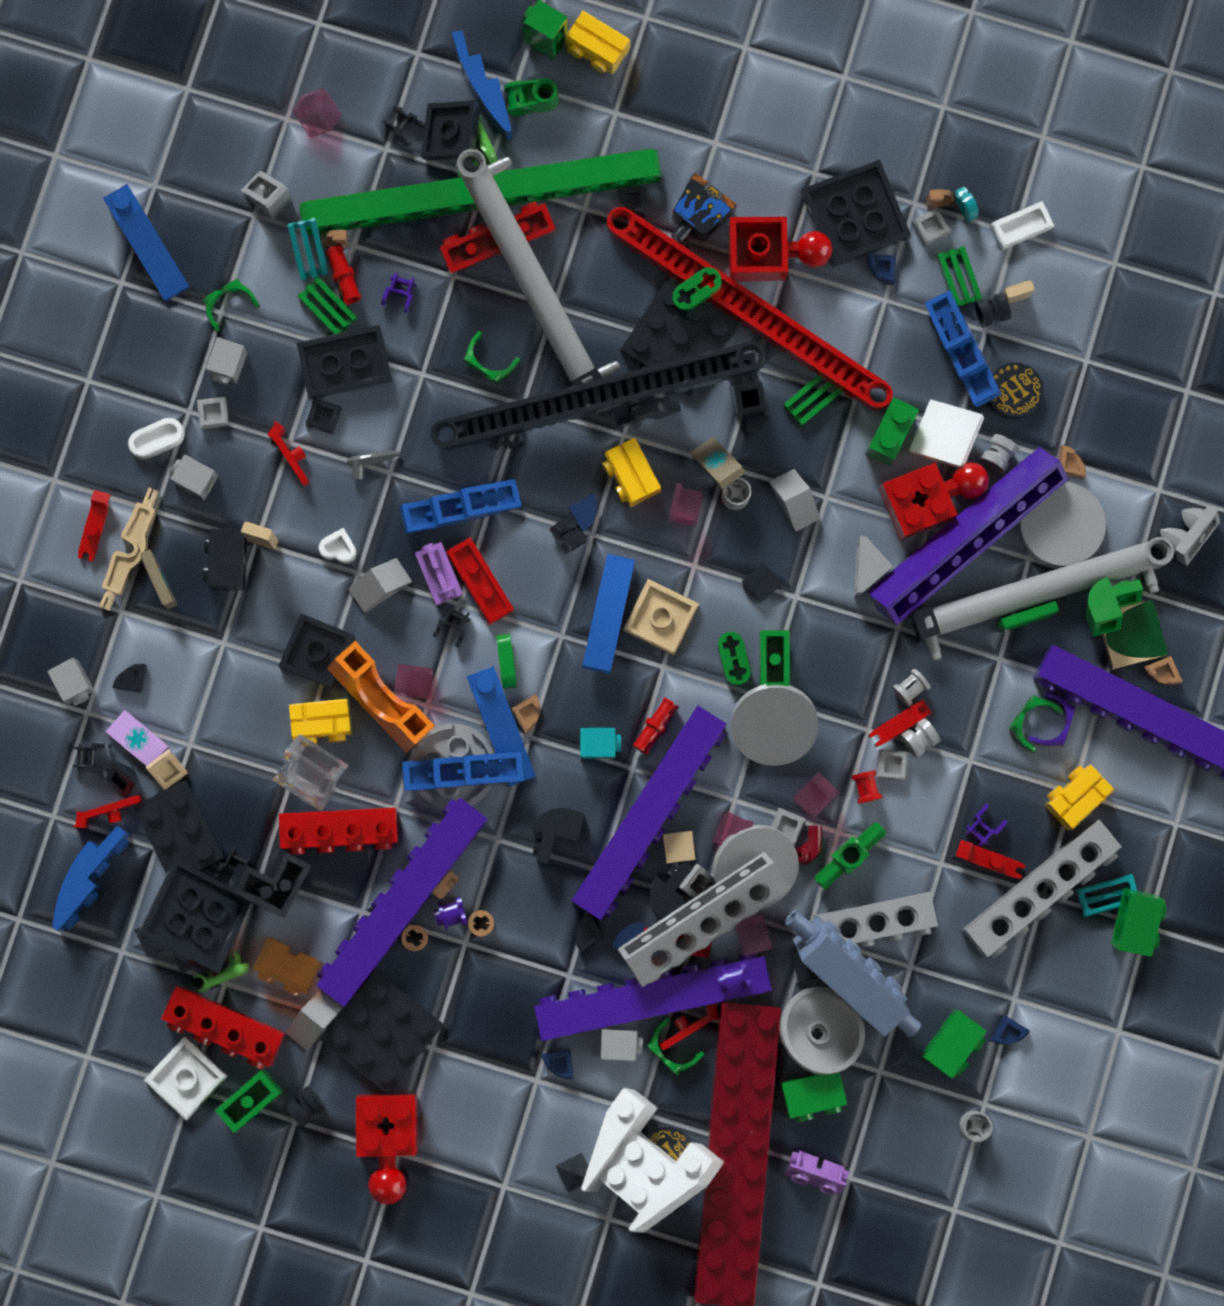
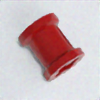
(866, 787)

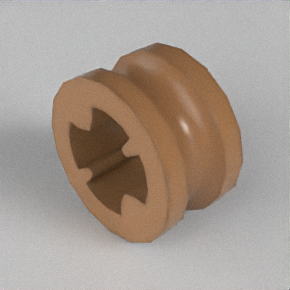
(481, 914)
(418, 929)

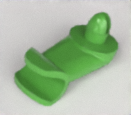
(485, 145)
(228, 973)

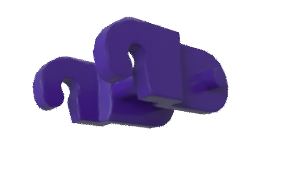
(389, 290)
(983, 840)

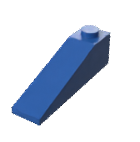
(146, 242)
(498, 717)

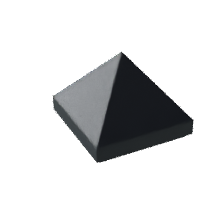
(122, 778)
(573, 1172)

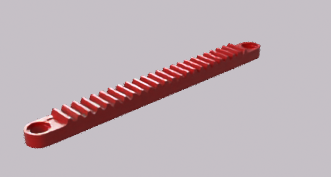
(752, 311)

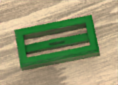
(952, 255)
(311, 290)
(795, 412)
(1027, 617)

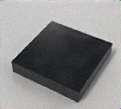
(450, 129)
(313, 649)

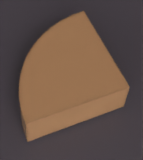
(939, 198)
(335, 238)
(1072, 463)
(1164, 672)
(527, 713)
(445, 885)

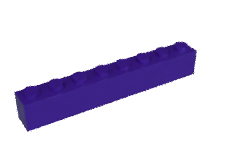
(968, 535)
(1132, 708)
(649, 812)
(402, 901)
(633, 1002)

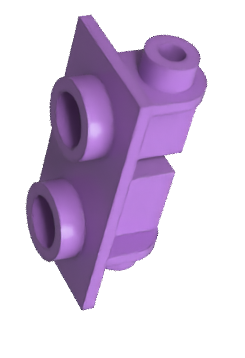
(438, 573)
(829, 1178)

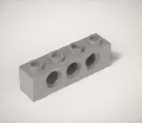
(918, 905)

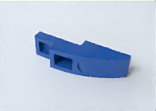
(78, 886)

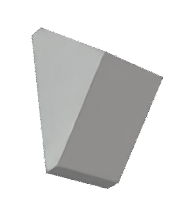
(267, 194)
(795, 500)
(869, 566)
(379, 584)
(696, 882)
(313, 1019)

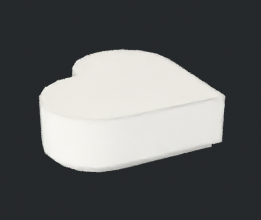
(338, 547)

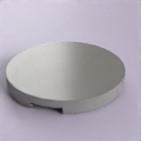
(1065, 527)
(774, 724)
(448, 742)
(750, 843)

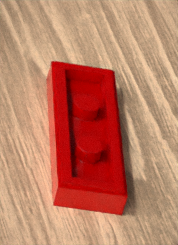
(480, 581)

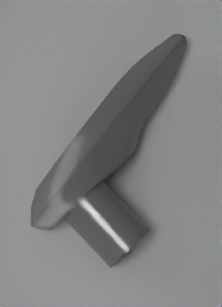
(368, 459)

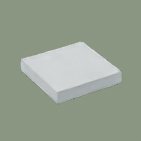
(946, 434)
(186, 1078)

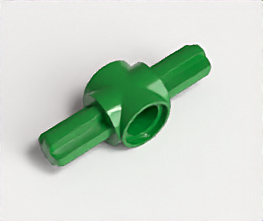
(839, 866)

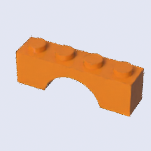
(359, 676)

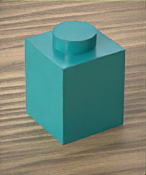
(599, 743)

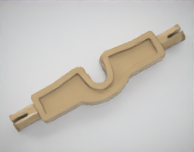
(122, 563)

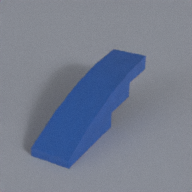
(485, 91)
(963, 348)
(460, 506)
(608, 614)
(462, 771)

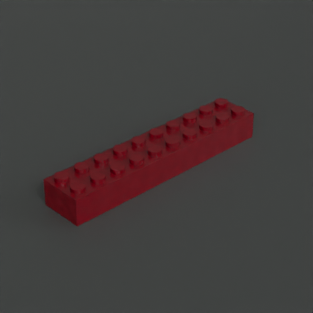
(739, 1138)

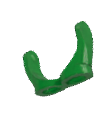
(233, 286)
(491, 375)
(1016, 725)
(653, 1046)

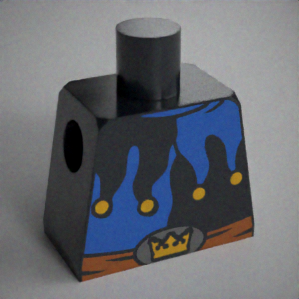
(700, 210)

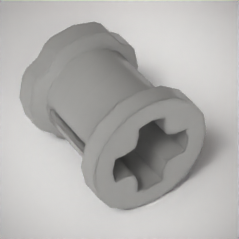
(911, 687)

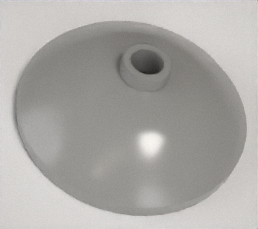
(835, 1021)

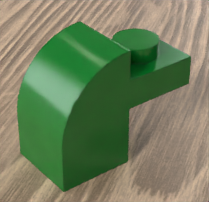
(1105, 601)

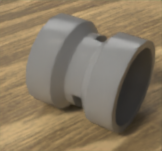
(999, 453)
(739, 490)
(922, 736)
(979, 1128)

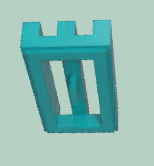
(313, 270)
(1083, 901)

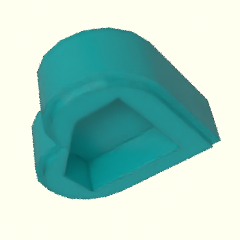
(966, 204)

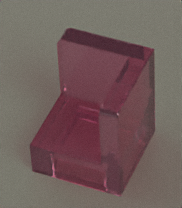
(317, 112)
(685, 506)
(414, 681)
(816, 795)
(730, 825)
(753, 935)

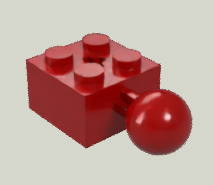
(771, 236)
(927, 484)
(387, 1182)

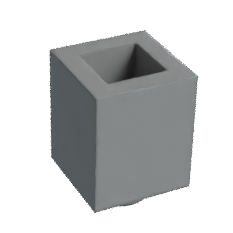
(226, 361)
(193, 476)
(71, 682)
(620, 1044)

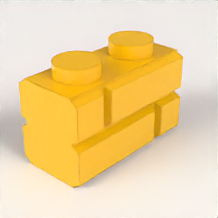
(597, 43)
(631, 472)
(321, 720)
(1078, 797)

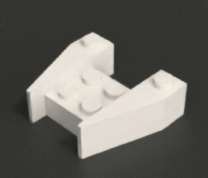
(642, 1170)

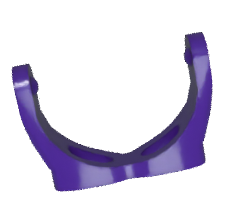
(1068, 711)

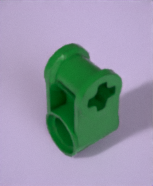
(529, 97)

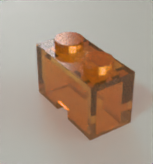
(279, 964)

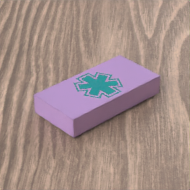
(137, 738)

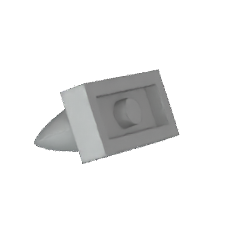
(1201, 526)

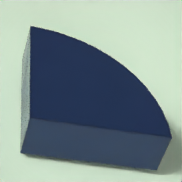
(882, 267)
(585, 512)
(627, 933)
(1008, 1032)
(559, 1063)

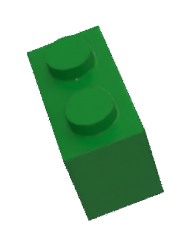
(545, 28)
(892, 431)
(774, 657)
(1138, 922)
(954, 1044)
(812, 1095)
(249, 1101)

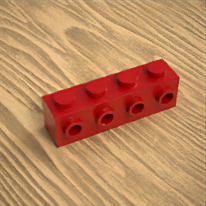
(480, 244)
(338, 829)
(223, 1026)

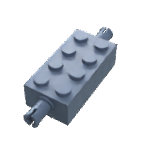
(851, 975)

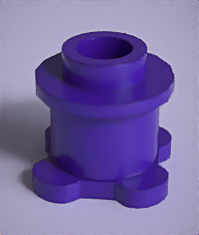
(450, 914)
(734, 979)

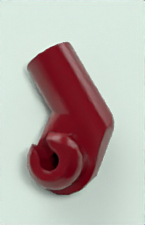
(812, 847)

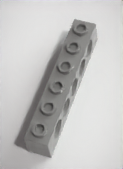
(1093, 836)
(688, 919)

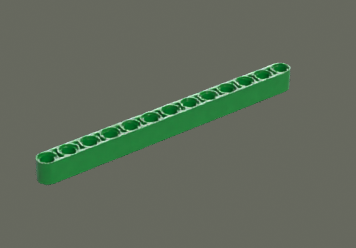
(452, 196)

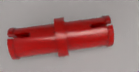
(343, 275)
(655, 726)

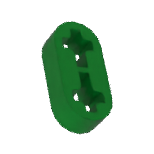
(693, 283)
(740, 657)
(506, 661)

